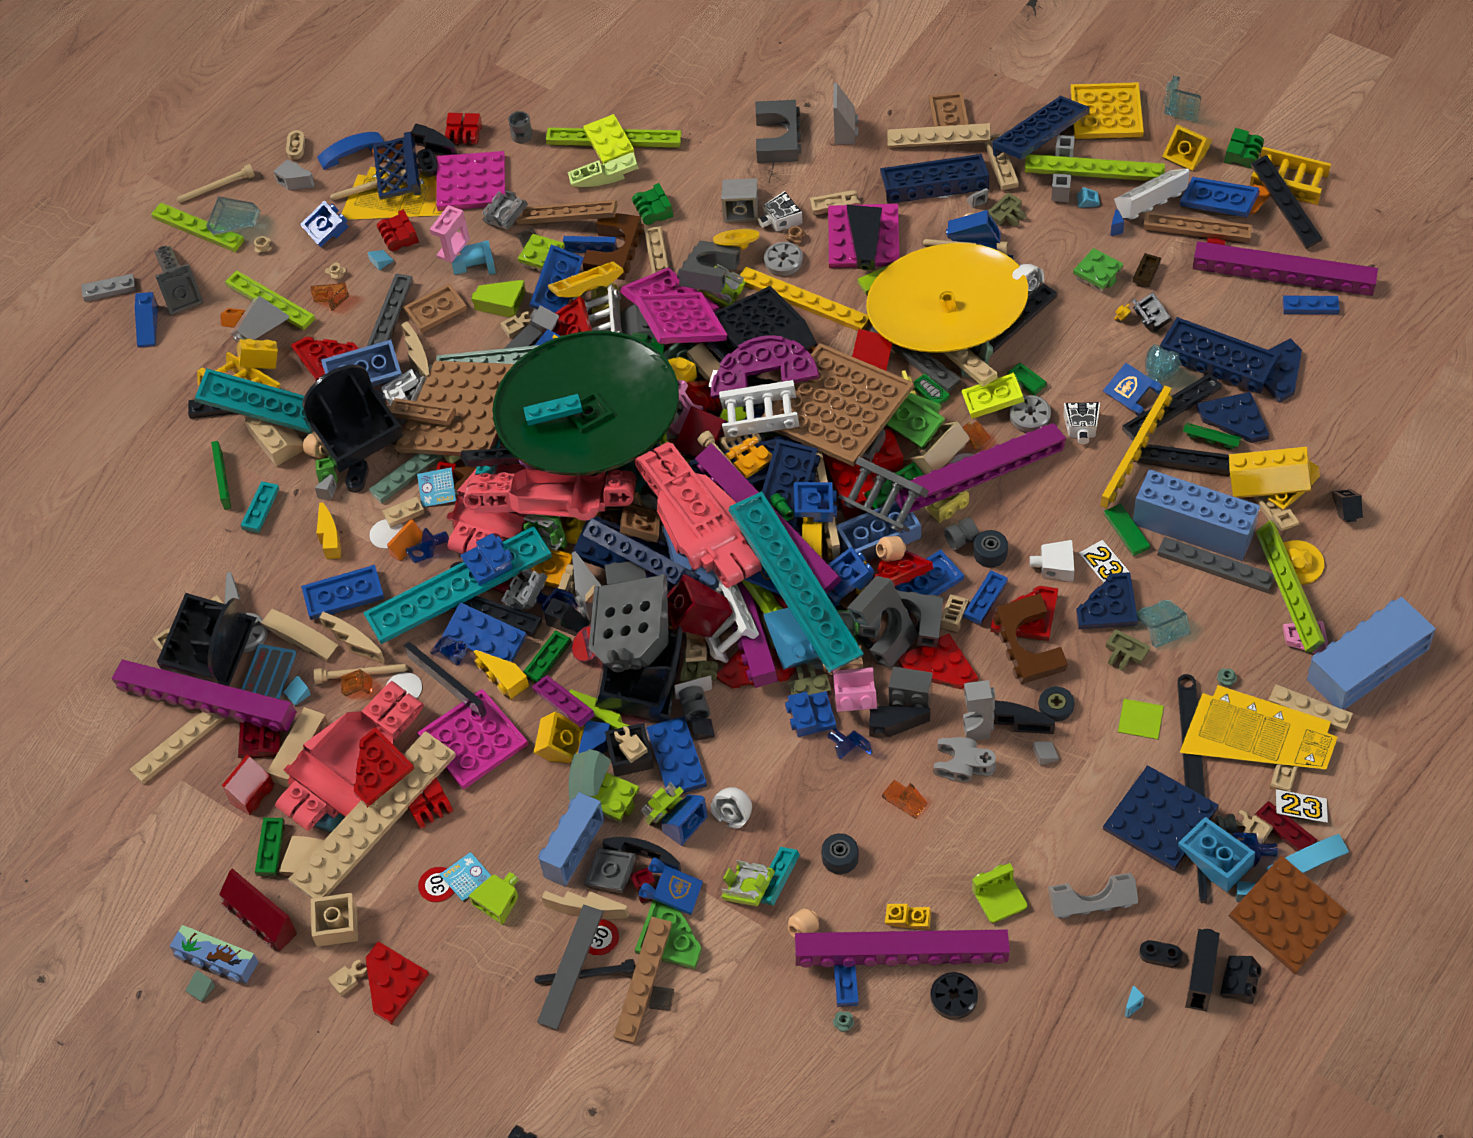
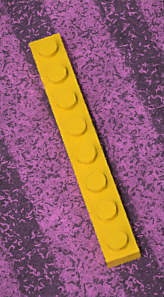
(807, 300)
(1134, 453)

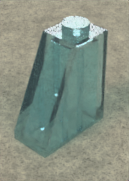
(232, 215)

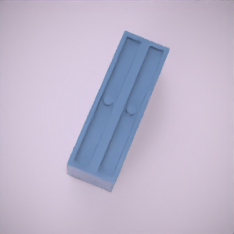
(1195, 514)
(1370, 653)

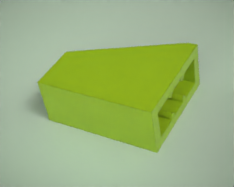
(499, 298)

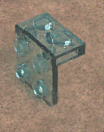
(1181, 103)
(1165, 622)

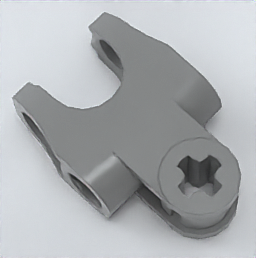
(966, 760)

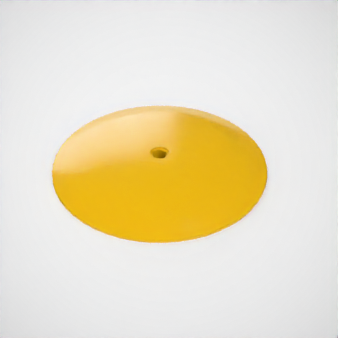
(946, 297)

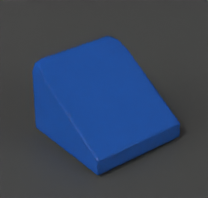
(1117, 224)

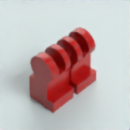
(469, 125)
(397, 231)
(701, 395)
(432, 796)

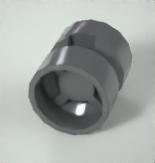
(520, 127)
(959, 534)
(694, 703)

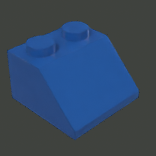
(685, 818)

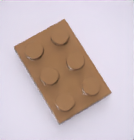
(948, 109)
(435, 308)
(640, 522)

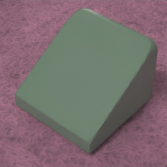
(200, 986)

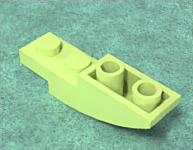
(601, 174)

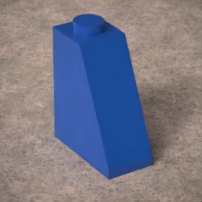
(974, 228)

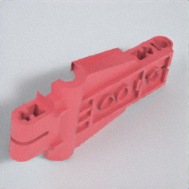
(549, 494)
(697, 516)
(472, 526)
(326, 767)

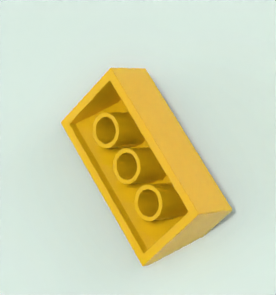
(1270, 472)

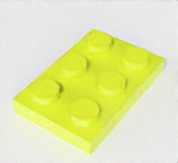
(608, 138)
(993, 397)

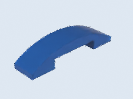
(347, 146)

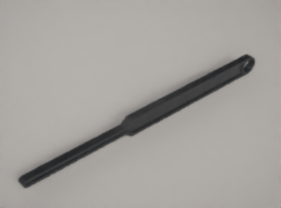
(1191, 763)

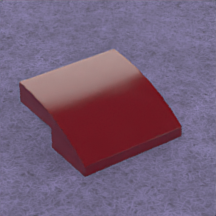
(257, 741)

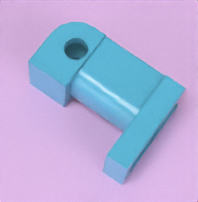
(474, 255)

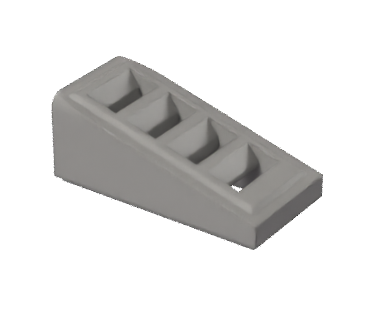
(231, 589)

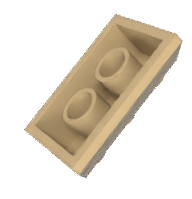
(276, 440)
(940, 449)

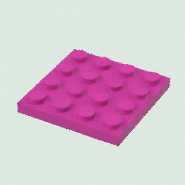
(470, 179)
(840, 242)
(659, 283)
(680, 317)
(477, 741)

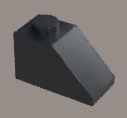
(1348, 504)
(564, 617)

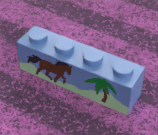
(213, 954)

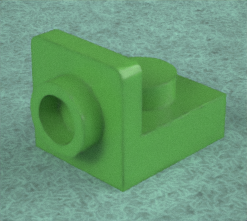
(324, 468)

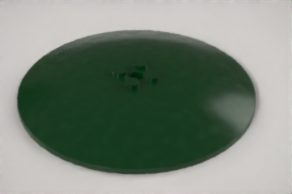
(615, 377)

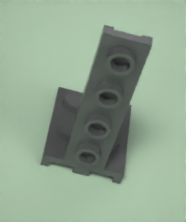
(176, 282)

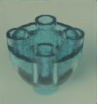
(1161, 364)

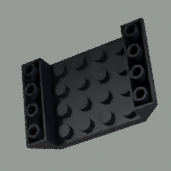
(764, 315)

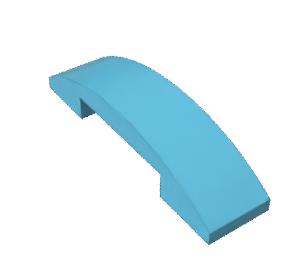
(1318, 853)

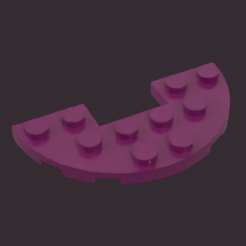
(762, 356)

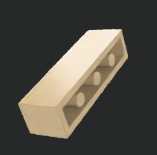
(307, 726)

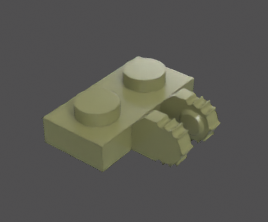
(1005, 208)
(1128, 647)
(697, 670)
(812, 684)

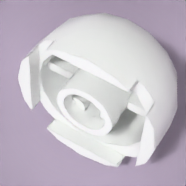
(1033, 274)
(732, 806)

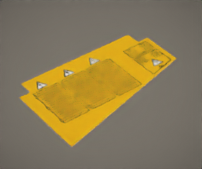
(369, 206)
(1258, 731)

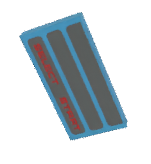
(269, 670)

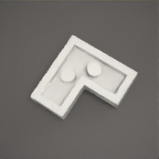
(398, 386)

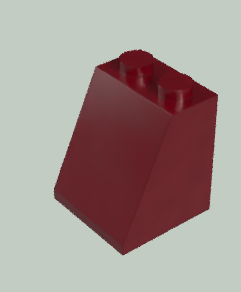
(694, 425)
(697, 607)

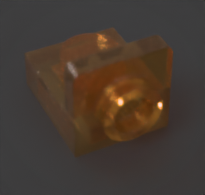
(976, 433)
(355, 682)

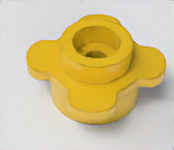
(1122, 312)

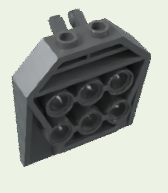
(630, 623)

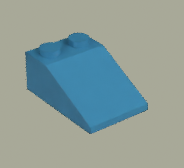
(789, 639)
(1217, 854)

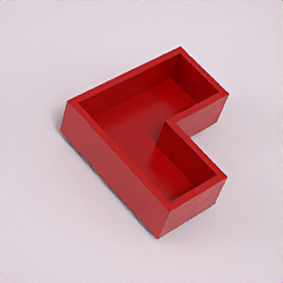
(845, 476)

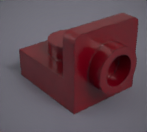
(641, 877)

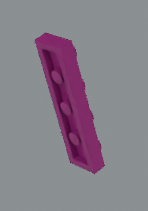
(563, 701)

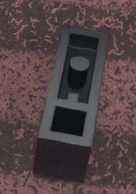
(892, 720)

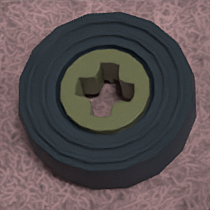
(1065, 700)

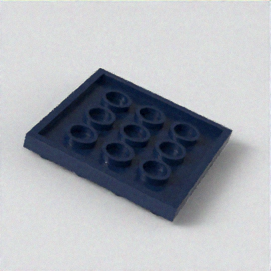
(1158, 816)

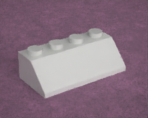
(1152, 193)

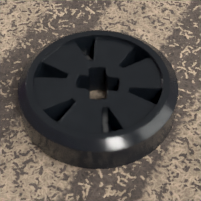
(952, 983)

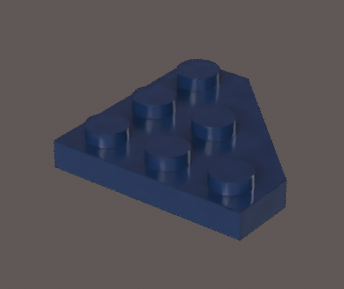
(1283, 377)
(1236, 416)
(1109, 604)

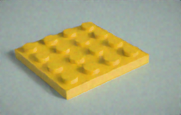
(1112, 108)

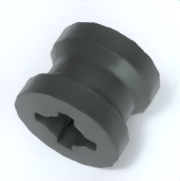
(1227, 823)

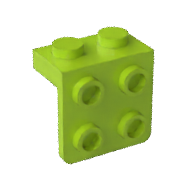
(998, 893)

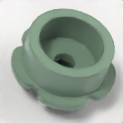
(1224, 681)
(843, 1026)

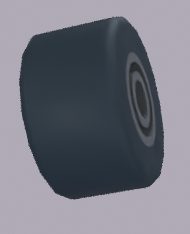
(990, 548)
(833, 857)

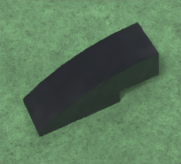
(432, 140)
(1023, 718)

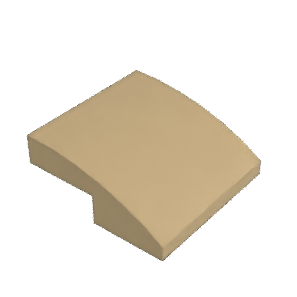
(297, 852)

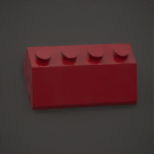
(256, 911)

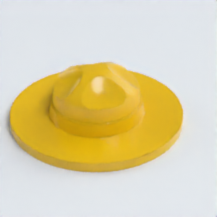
(736, 237)
(1306, 560)

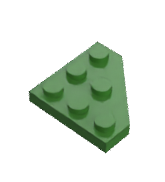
(681, 945)

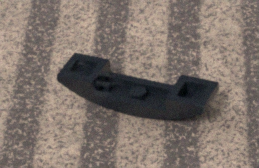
(642, 848)

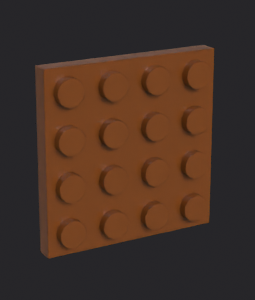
(1287, 914)

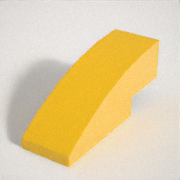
(328, 533)

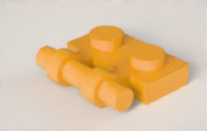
(754, 461)

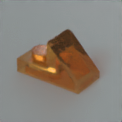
(333, 293)
(905, 798)

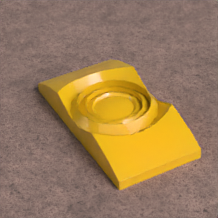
(586, 281)

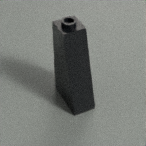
(865, 232)
(1202, 970)

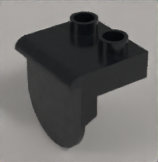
(348, 416)
(207, 639)
(643, 691)

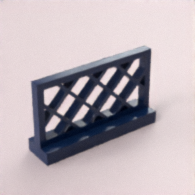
(411, 167)

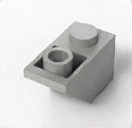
(293, 177)
(543, 319)

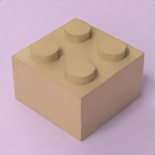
(334, 919)

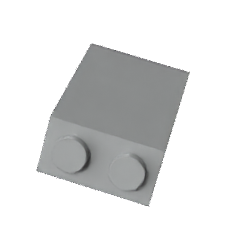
(740, 200)
(258, 319)

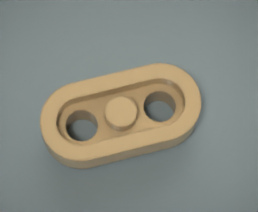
(295, 144)

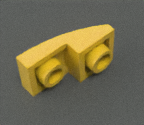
(908, 917)

